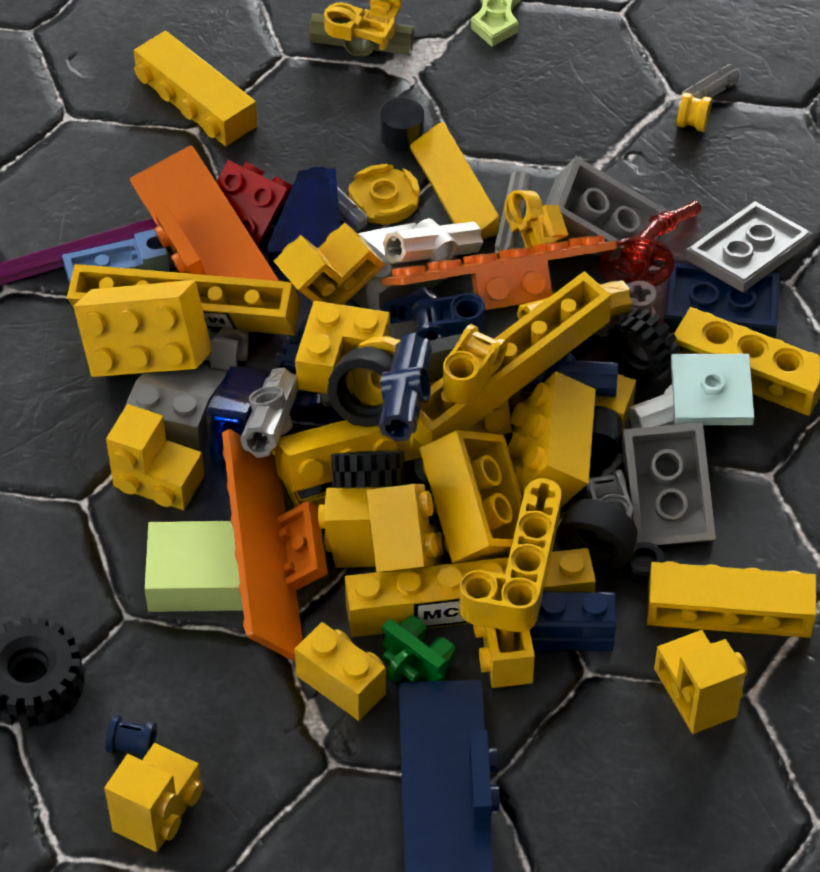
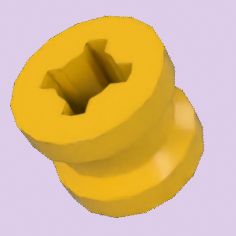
(694, 112)

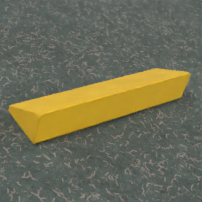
(454, 180)

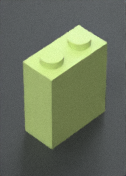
(192, 567)

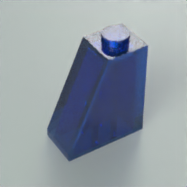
(308, 211)
(231, 406)

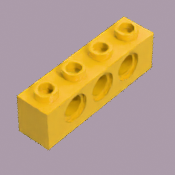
(777, 368)

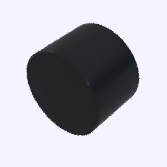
(401, 123)
(605, 434)

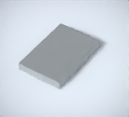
(748, 246)

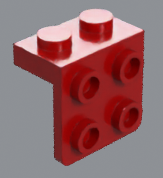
(253, 197)

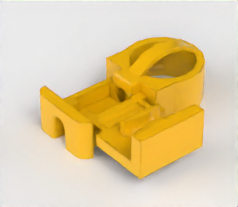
(371, 26)
(540, 222)

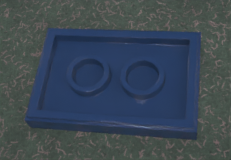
(698, 289)

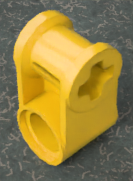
(475, 359)

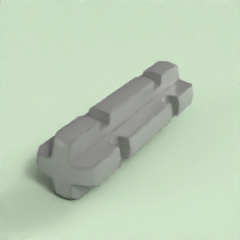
(715, 82)
(355, 217)

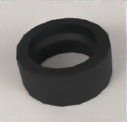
(340, 397)
(605, 520)

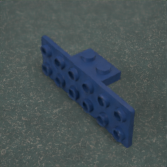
(446, 777)

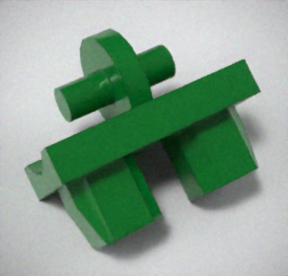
(410, 656)

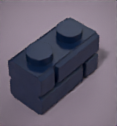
(575, 622)

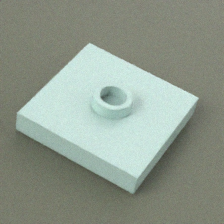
(712, 389)

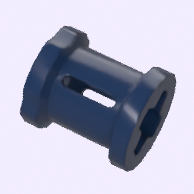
(130, 736)

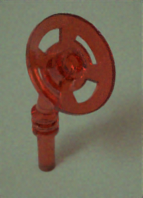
(640, 251)

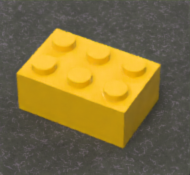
(143, 328)
(554, 435)
(473, 493)

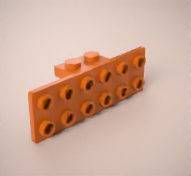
(198, 220)
(505, 281)
(273, 547)

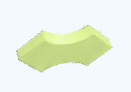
(495, 21)

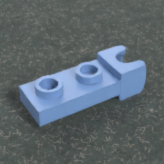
(141, 253)

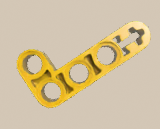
(516, 586)

